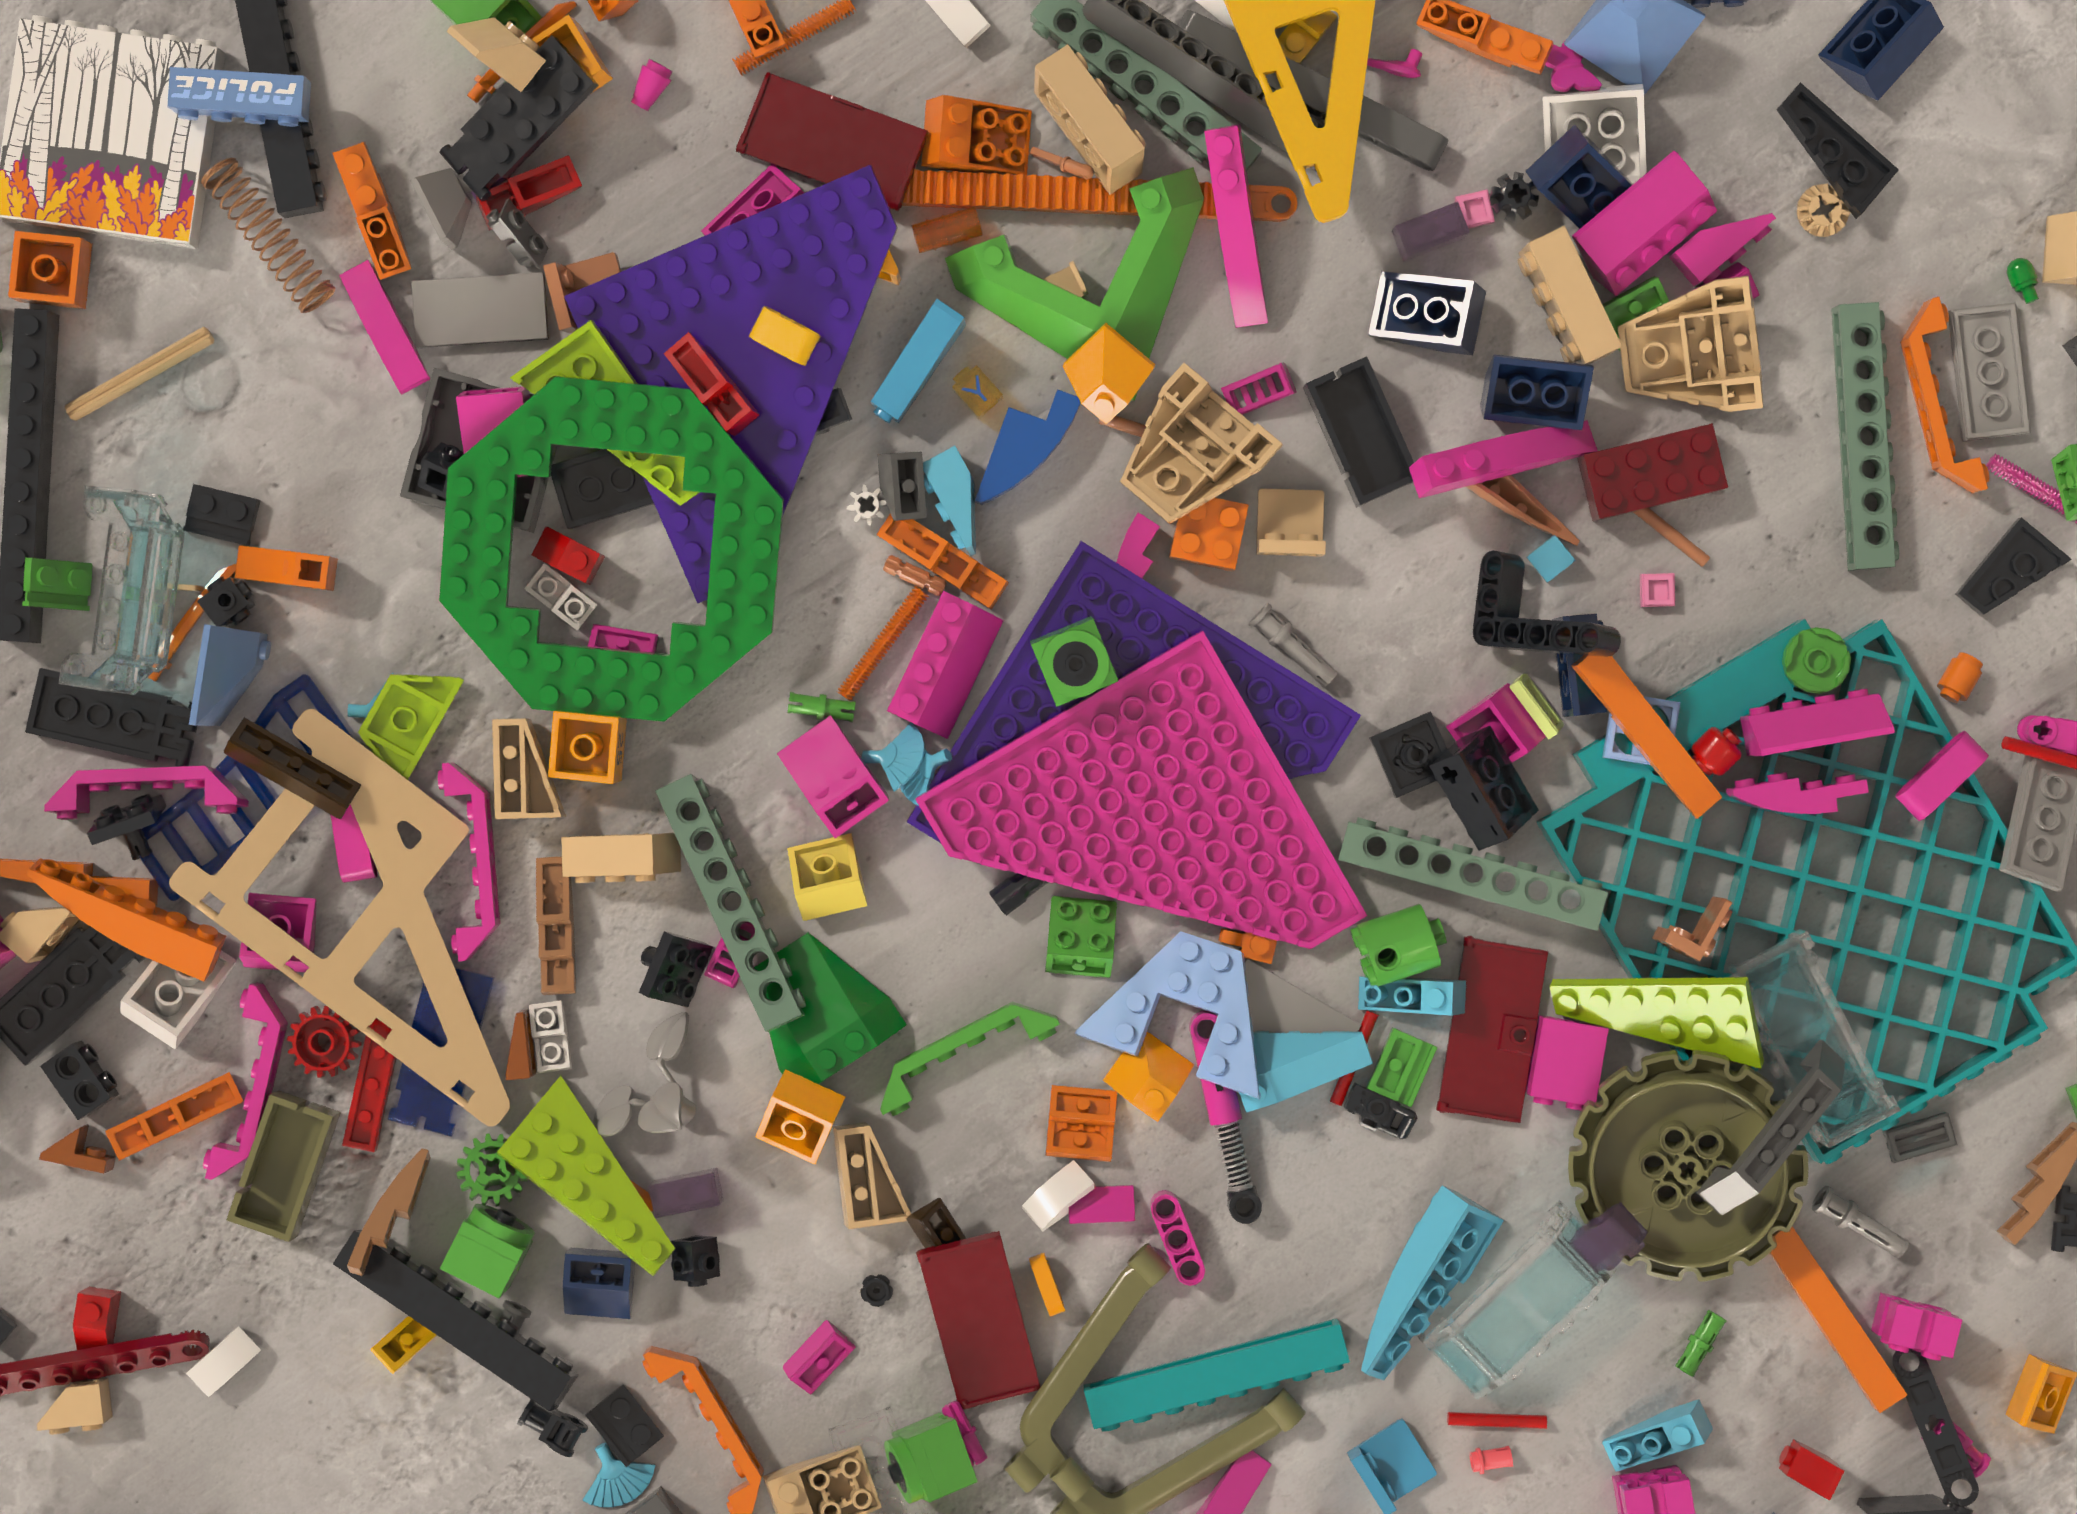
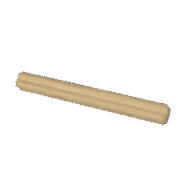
(139, 373)

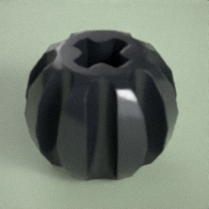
(1509, 204)

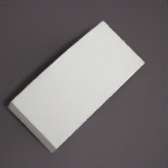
(961, 19)
(560, 596)
(550, 1036)
(1057, 1194)
(223, 1361)

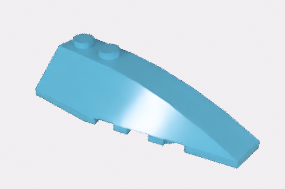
(1436, 1257)

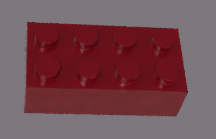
(1652, 472)

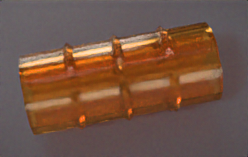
(947, 230)

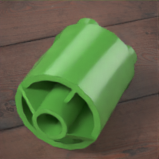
(1408, 944)

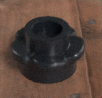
(868, 1294)

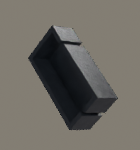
(1360, 431)

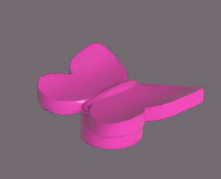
(1569, 71)

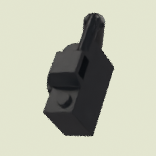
(1380, 1110)

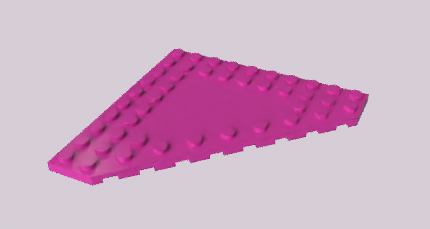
(1154, 801)

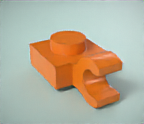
(1251, 945)

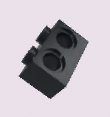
(73, 1085)

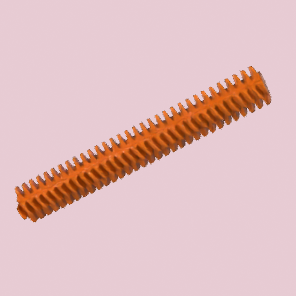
(798, 32)
(882, 643)

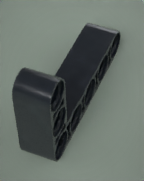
(1499, 623)

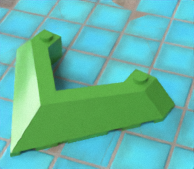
(1135, 297)

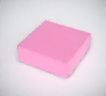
(1476, 208)
(1657, 590)

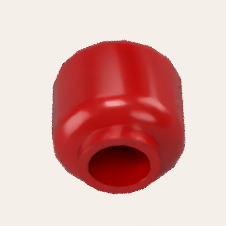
(1716, 751)

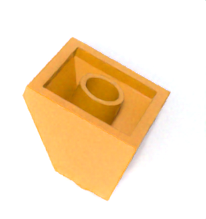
(1107, 372)
(1151, 1078)

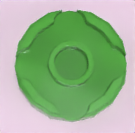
(1816, 660)

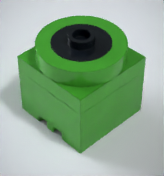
(1074, 661)
(489, 1249)
(929, 1459)

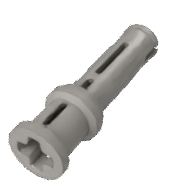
(1282, 635)
(1847, 1215)

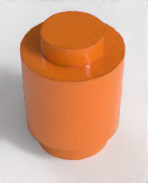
(1960, 678)

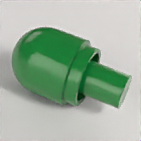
(2023, 278)

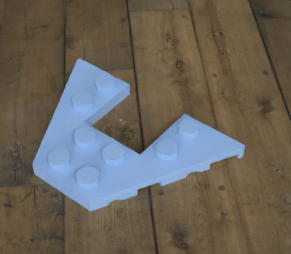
(1197, 975)

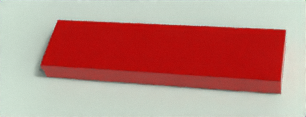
(370, 1093)

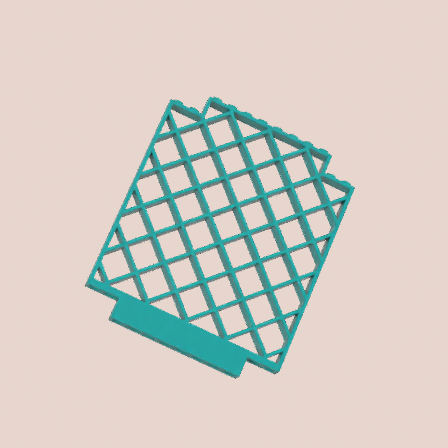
(1720, 701)

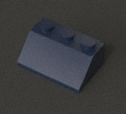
(1881, 43)
(1536, 392)
(1575, 695)

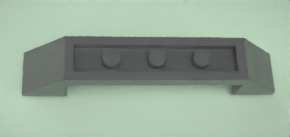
(1781, 1134)

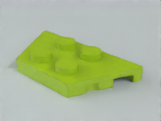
(407, 718)

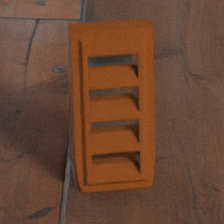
(521, 1054)

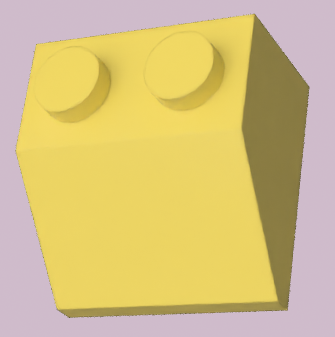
(826, 877)

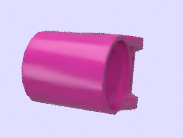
(2055, 732)

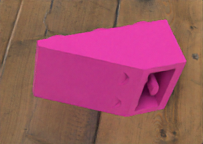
(833, 776)

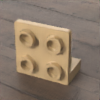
(1290, 522)

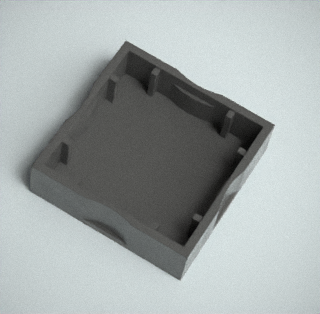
(442, 424)

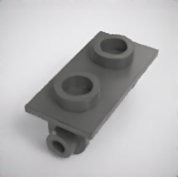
(526, 245)

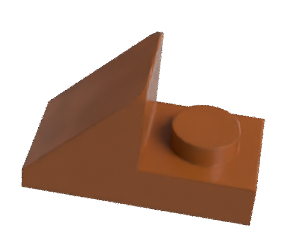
(71, 1153)

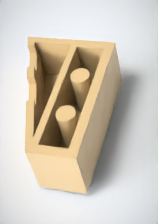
(521, 773)
(620, 856)
(866, 1182)

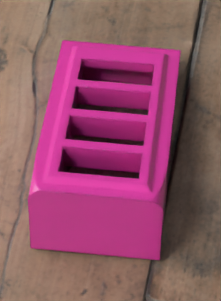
(1285, 379)
(718, 975)

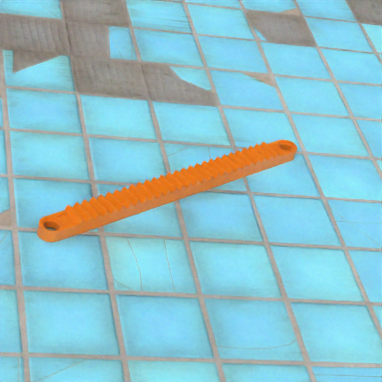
(1060, 194)

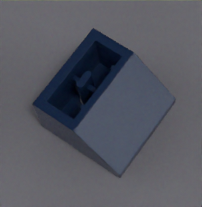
(598, 1283)

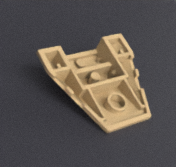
(1697, 348)
(1194, 448)

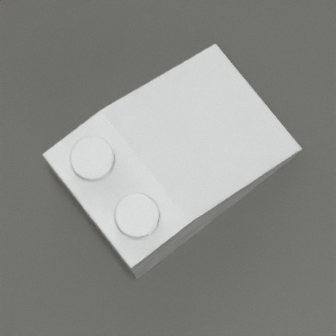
(171, 1001)

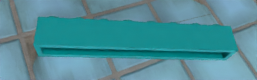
(1216, 1374)

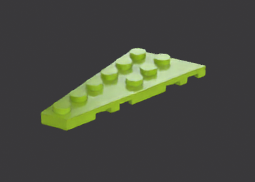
(591, 356)
(1681, 1012)
(574, 1165)

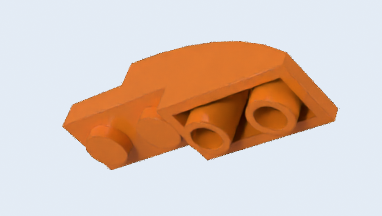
(1485, 36)
(373, 210)

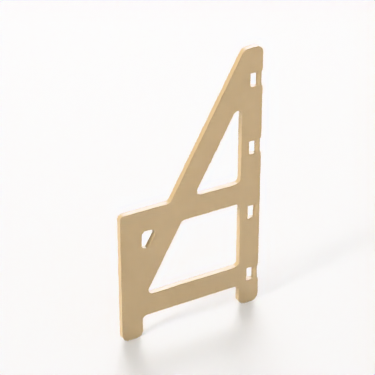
(401, 903)

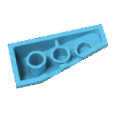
(1303, 1061)

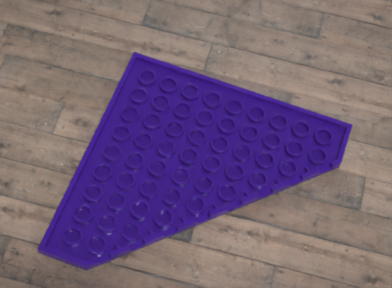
(802, 258)
(1136, 626)

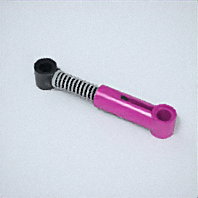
(1224, 1114)

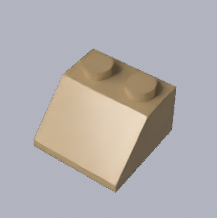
(501, 49)
(36, 931)

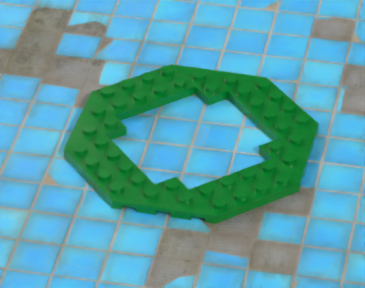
(621, 419)

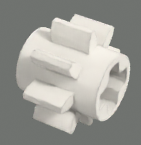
(866, 496)

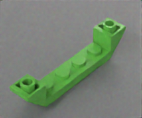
(1035, 1022)

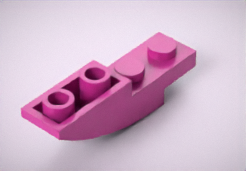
(1785, 795)

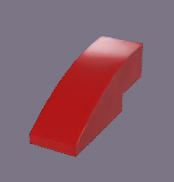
(533, 188)
(711, 384)

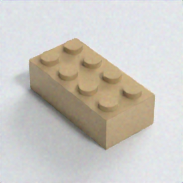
(1089, 118)
(1568, 298)

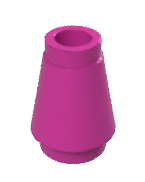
(650, 84)

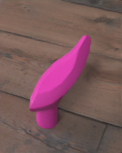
(1399, 68)

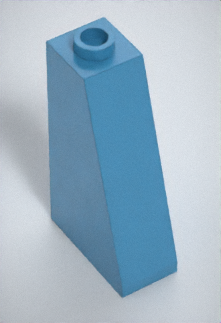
(918, 362)

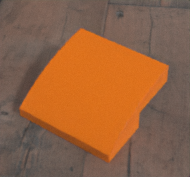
(1081, 1123)

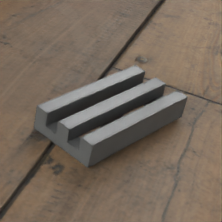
(1893, 1144)

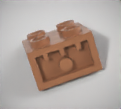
(573, 277)
(1701, 941)

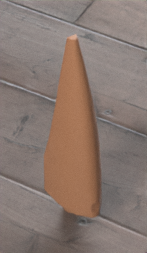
(1515, 500)

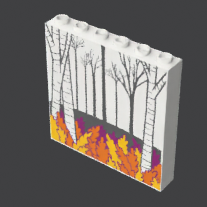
(95, 138)

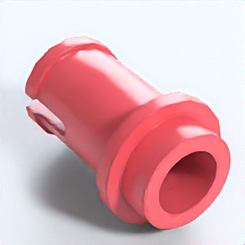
(1490, 1459)

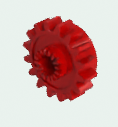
(307, 1047)

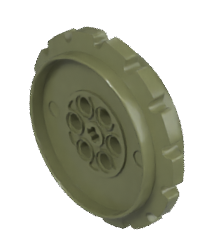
(1698, 1100)

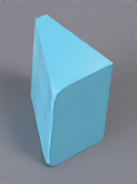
(1550, 558)

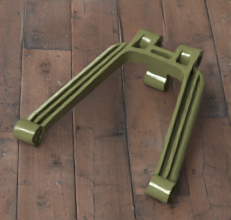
(1045, 1456)

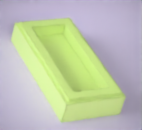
(1537, 705)

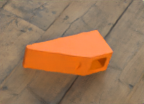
(286, 567)

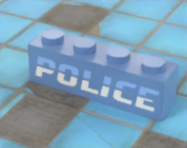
(239, 95)

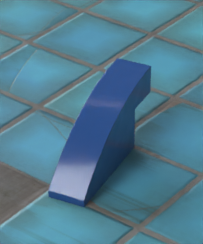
(1025, 445)

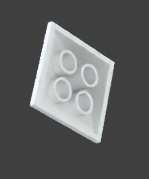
(1608, 118)

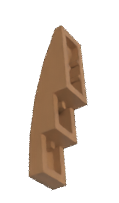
(555, 927)
(2049, 1172)
(395, 1202)

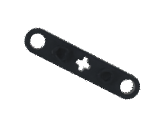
(1944, 1448)

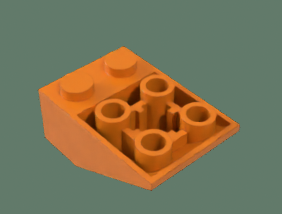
(976, 136)

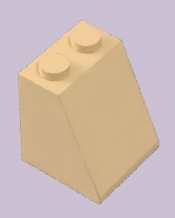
(2060, 249)

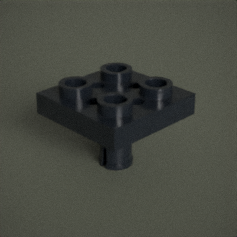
(1412, 754)
(129, 823)
(674, 968)

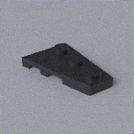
(2011, 565)

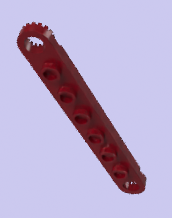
(102, 1361)

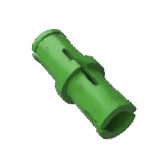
(821, 707)
(1700, 1343)

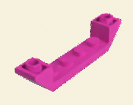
(74, 795)
(470, 938)
(260, 1007)

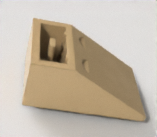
(824, 1485)

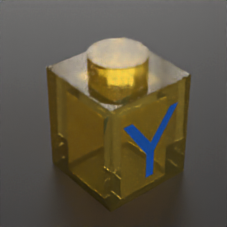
(976, 391)

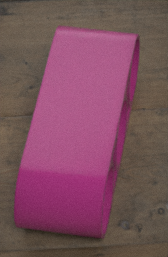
(1941, 775)
(352, 851)
(1181, 1253)

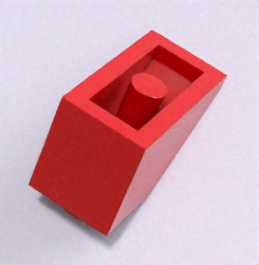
(568, 555)
(95, 1317)
(1811, 1468)

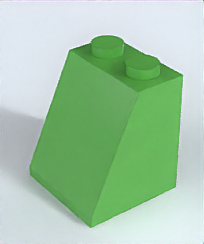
(518, 12)

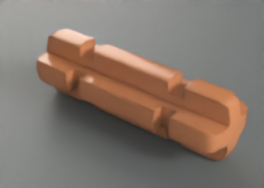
(914, 575)

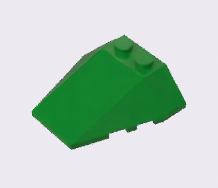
(841, 1017)

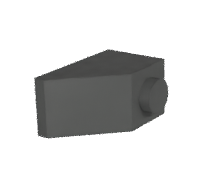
(903, 484)

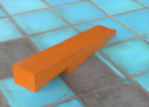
(1647, 732)
(135, 887)
(1836, 1321)

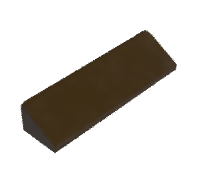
(292, 768)
(935, 1225)

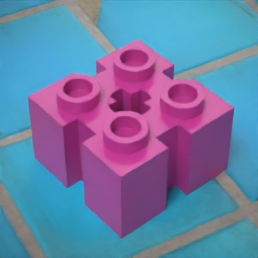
(1916, 1326)
(1654, 1492)

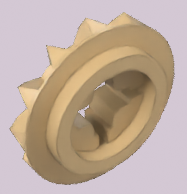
(1816, 224)

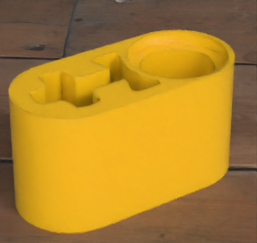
(784, 335)

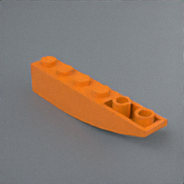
(132, 921)

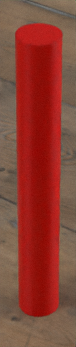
(2039, 752)
(1345, 1081)
(1496, 1420)

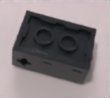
(1484, 788)

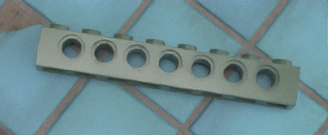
(1165, 87)
(1851, 421)
(674, 800)
(1356, 852)

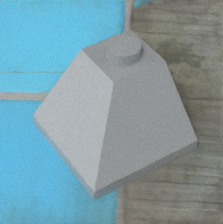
(445, 202)

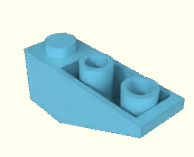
(955, 489)
(1414, 996)
(1659, 1436)

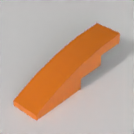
(944, 560)
(174, 1116)

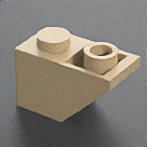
(80, 1404)

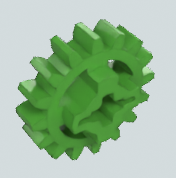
(483, 1181)

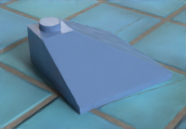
(1634, 36)
(225, 670)

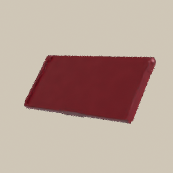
(830, 137)
(1495, 1036)
(979, 1319)

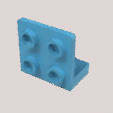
(1391, 1464)

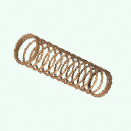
(216, 183)

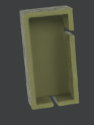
(283, 1166)

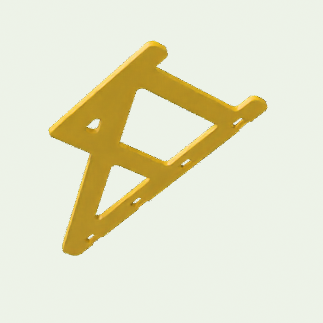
(1334, 145)

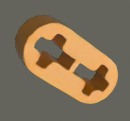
(1047, 1284)

